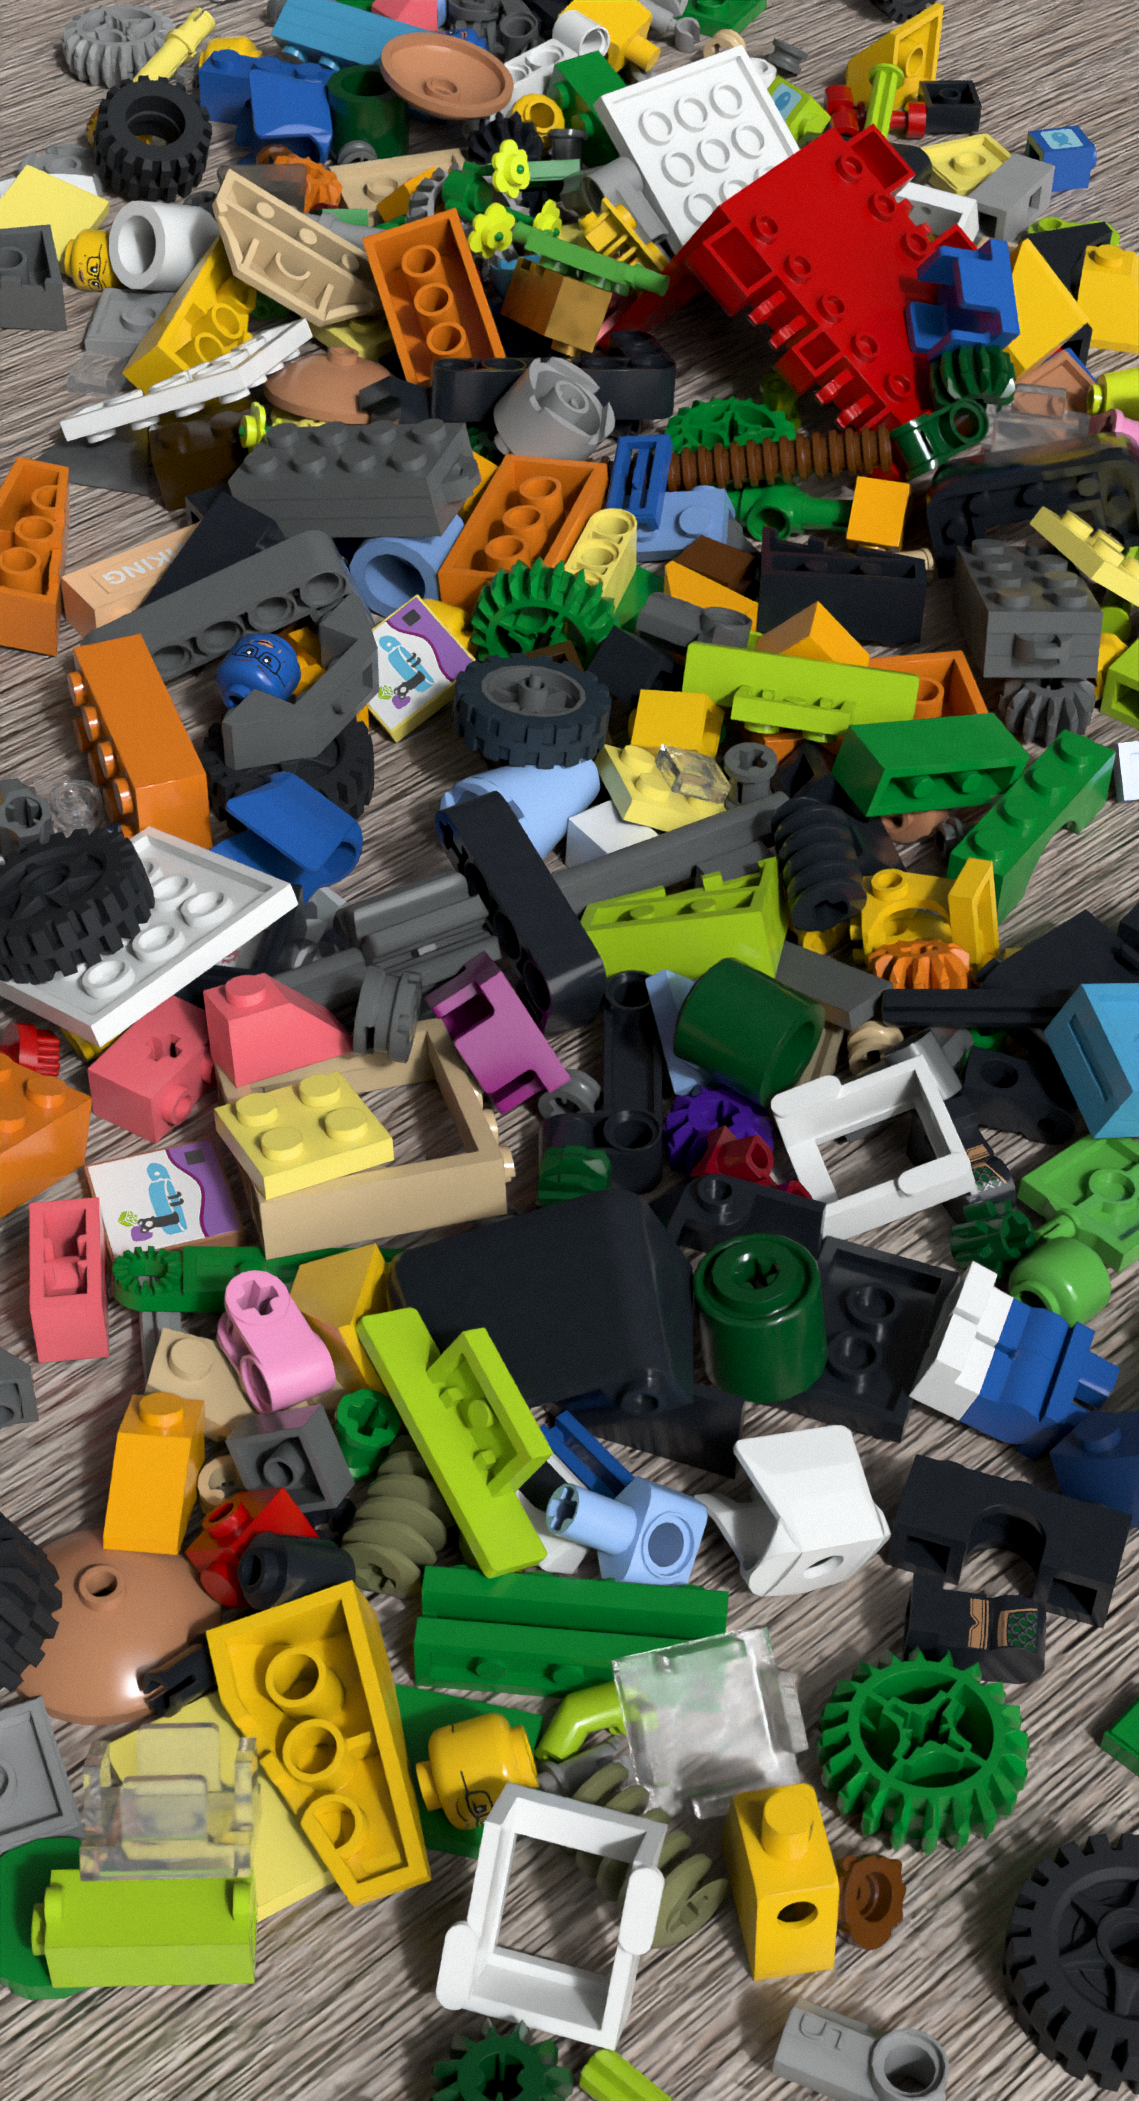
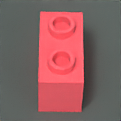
(154, 1071)
(68, 1280)

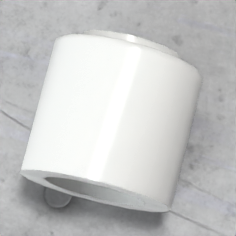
(159, 243)

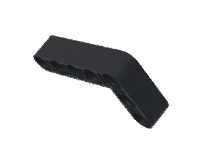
(633, 378)

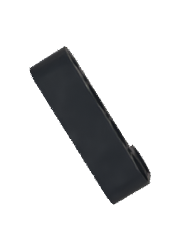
(534, 923)

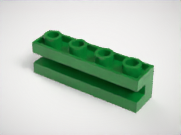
(546, 1630)

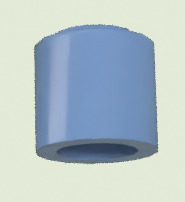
(398, 568)

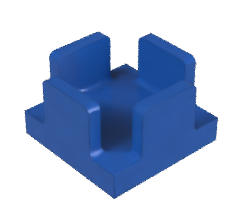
(973, 301)

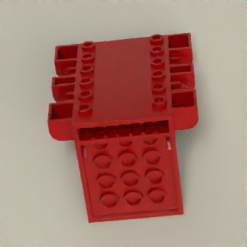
(828, 270)

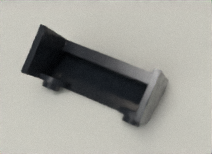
(698, 1219)

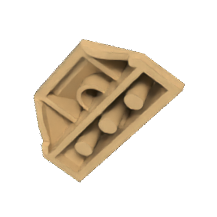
(292, 255)

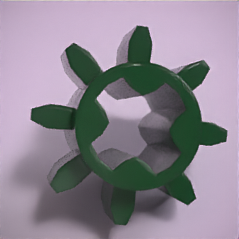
(992, 1237)

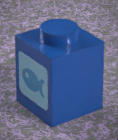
(1067, 150)

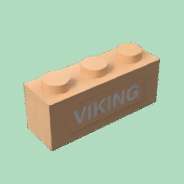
(120, 582)

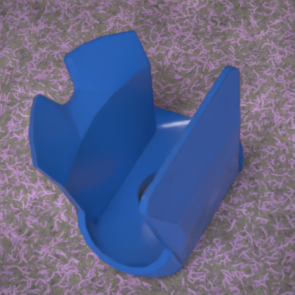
(285, 113)
(293, 834)

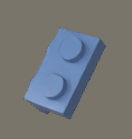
(684, 519)

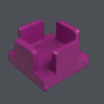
(496, 1034)

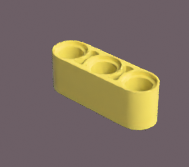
(607, 551)

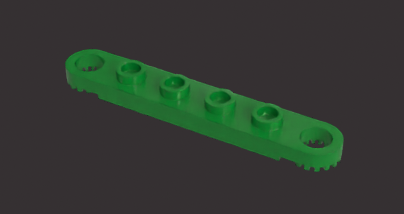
(199, 1275)

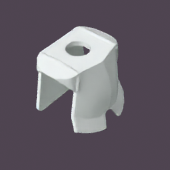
(808, 1512)

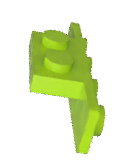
(798, 691)
(467, 1429)

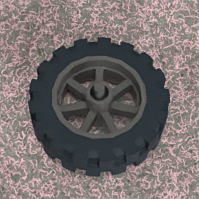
(531, 711)

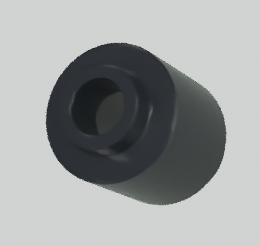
(288, 1567)

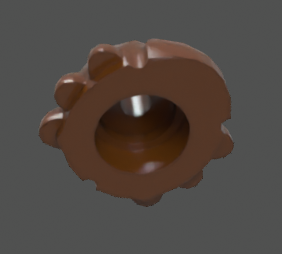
(869, 1898)

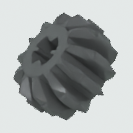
(1046, 706)

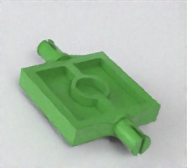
(587, 264)
(1090, 1197)

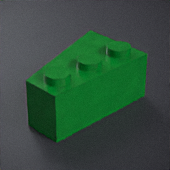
(575, 89)

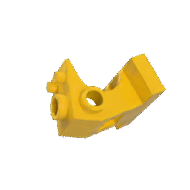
(964, 908)

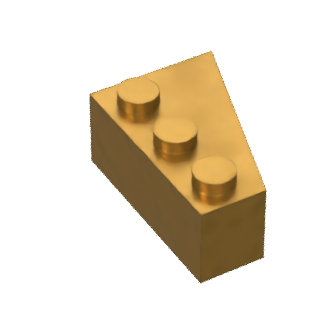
(556, 306)

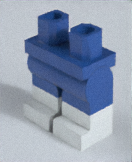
(1010, 1366)

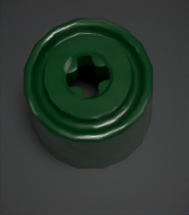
(367, 111)
(747, 1030)
(760, 1317)

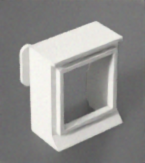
(830, 1110)
(540, 1991)

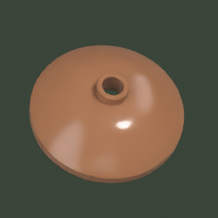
(446, 76)
(325, 385)
(113, 1640)

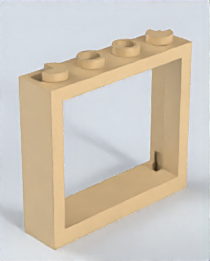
(395, 1197)

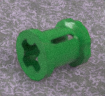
(362, 1427)

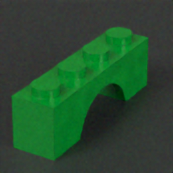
(1057, 791)

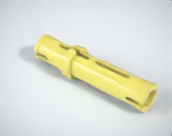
(179, 46)

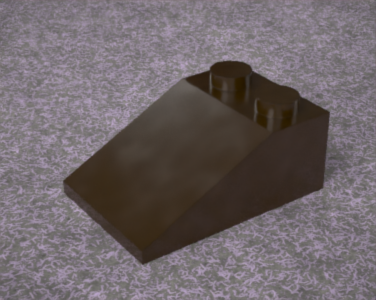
(197, 449)

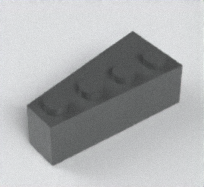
(30, 280)

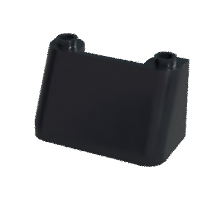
(1015, 483)
(569, 1298)

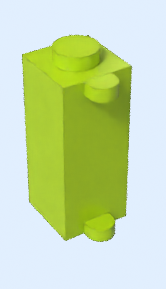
(147, 1931)

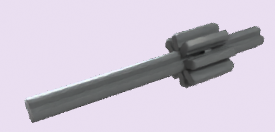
(439, 927)

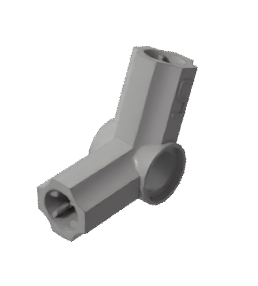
(620, 184)
(857, 2060)

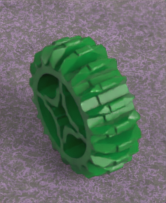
(726, 422)
(544, 601)
(942, 1784)

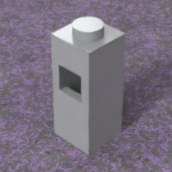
(1013, 197)

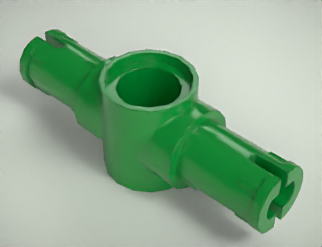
(794, 509)

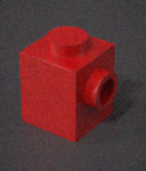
(230, 1531)

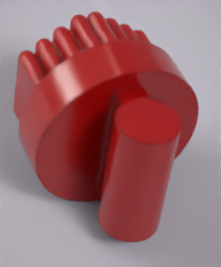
(32, 1048)

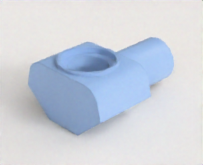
(639, 1536)

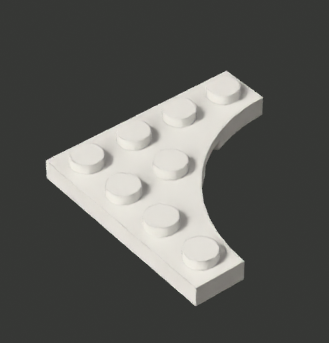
(186, 391)

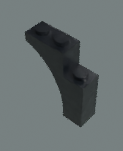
(1065, 254)

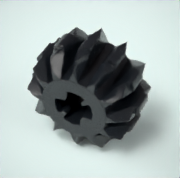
(488, 139)

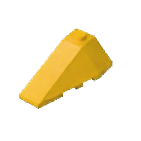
(198, 323)
(329, 1733)

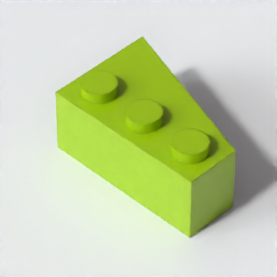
(693, 927)

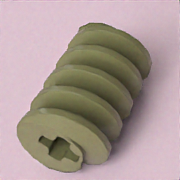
(398, 1525)
(684, 1901)

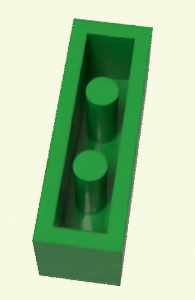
(928, 764)

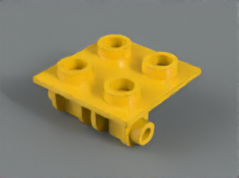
(618, 226)

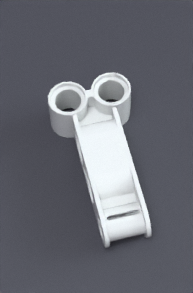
(532, 71)

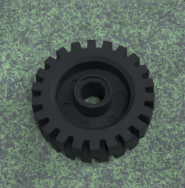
(339, 772)
(69, 903)
(1063, 1959)

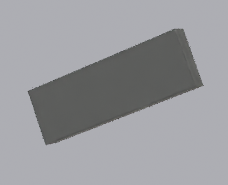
(844, 991)

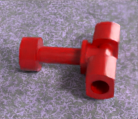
(851, 119)

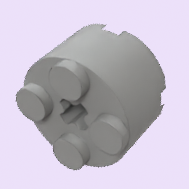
(552, 413)

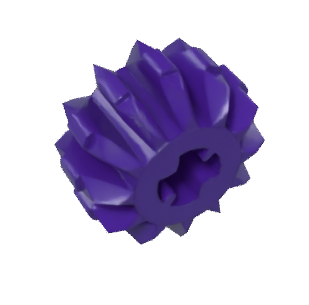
(703, 1111)

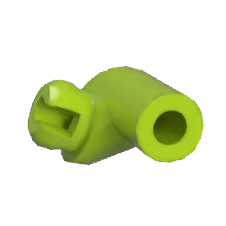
(576, 1717)

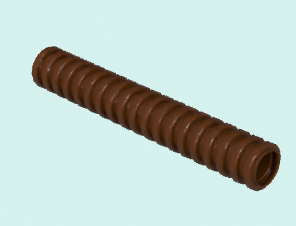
(772, 460)

